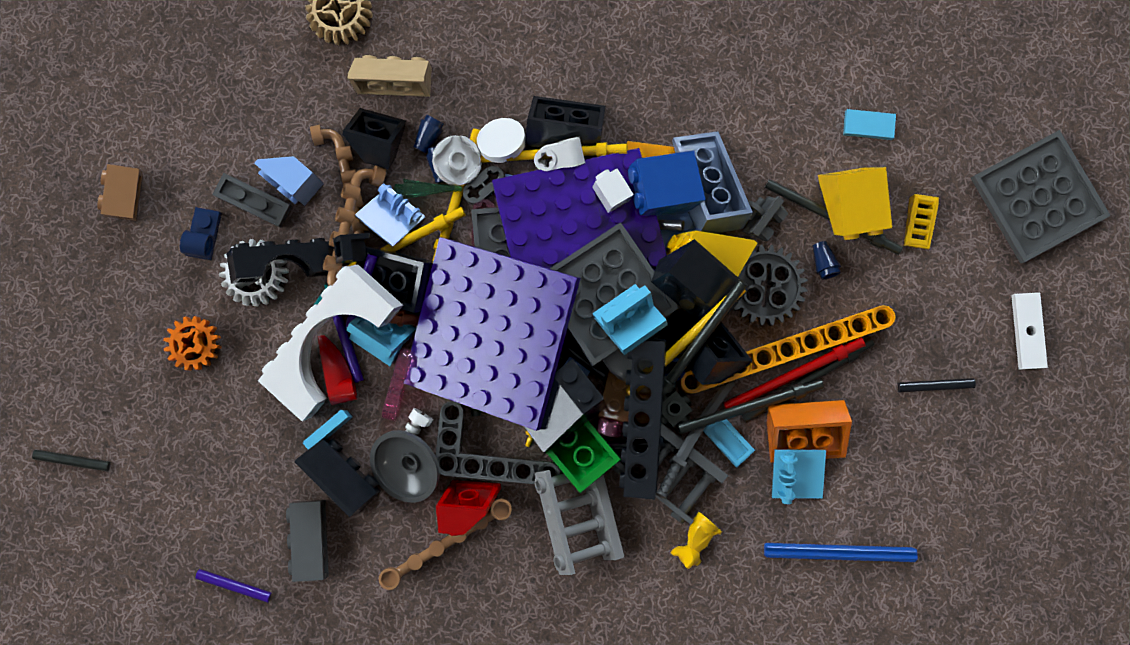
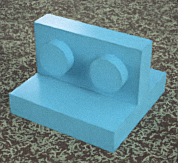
(630, 318)
(382, 341)

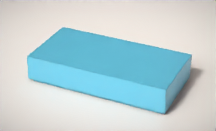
(869, 124)
(328, 428)
(729, 441)

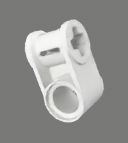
(564, 154)

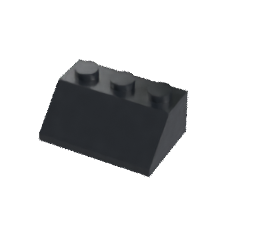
(558, 120)
(694, 279)
(717, 358)
(339, 476)

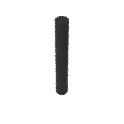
(71, 460)

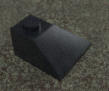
(375, 136)

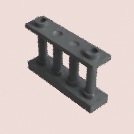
(710, 474)

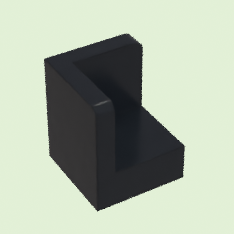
(350, 247)

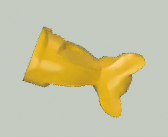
(699, 537)

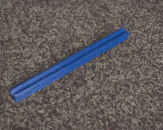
(840, 552)

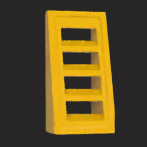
(931, 213)

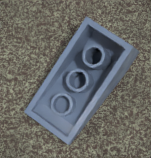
(725, 201)

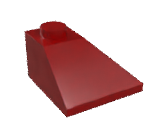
(464, 505)

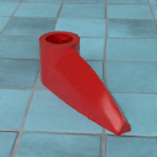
(336, 372)

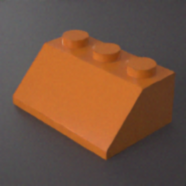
(809, 427)

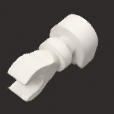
(417, 421)

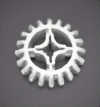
(267, 287)

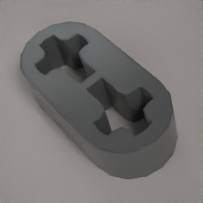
(479, 181)

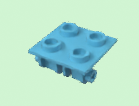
(798, 474)

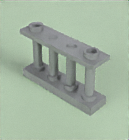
(602, 521)

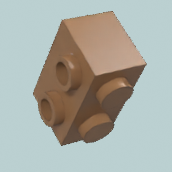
(120, 192)

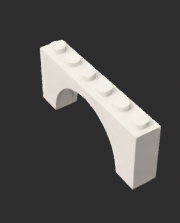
(290, 373)

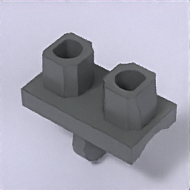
(762, 213)

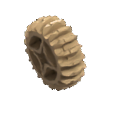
(320, 13)

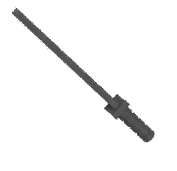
(678, 462)

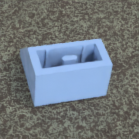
(290, 178)

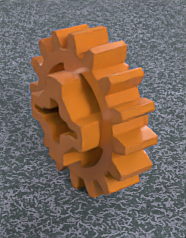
(197, 334)

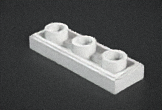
(1030, 348)

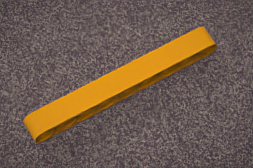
(799, 349)

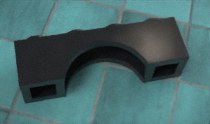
(248, 262)

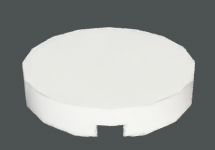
(501, 140)
(457, 160)

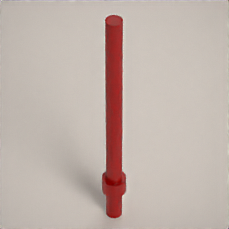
(838, 353)

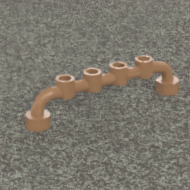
(344, 155)
(346, 215)
(391, 576)

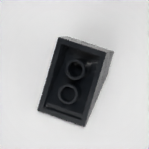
(401, 276)
(569, 406)

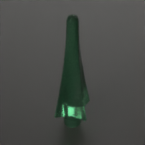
(416, 189)

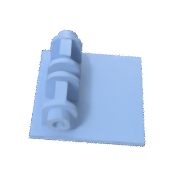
(390, 215)

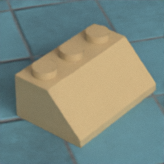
(391, 76)

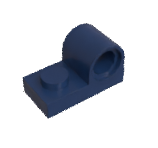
(202, 236)

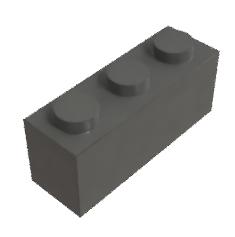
(307, 540)

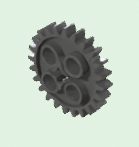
(788, 289)

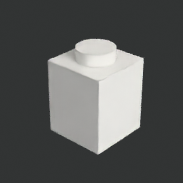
(612, 189)

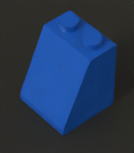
(666, 184)

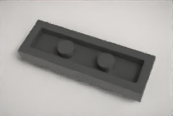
(252, 200)

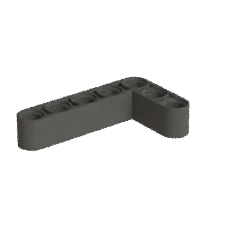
(485, 461)

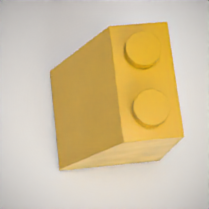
(857, 201)
(729, 250)

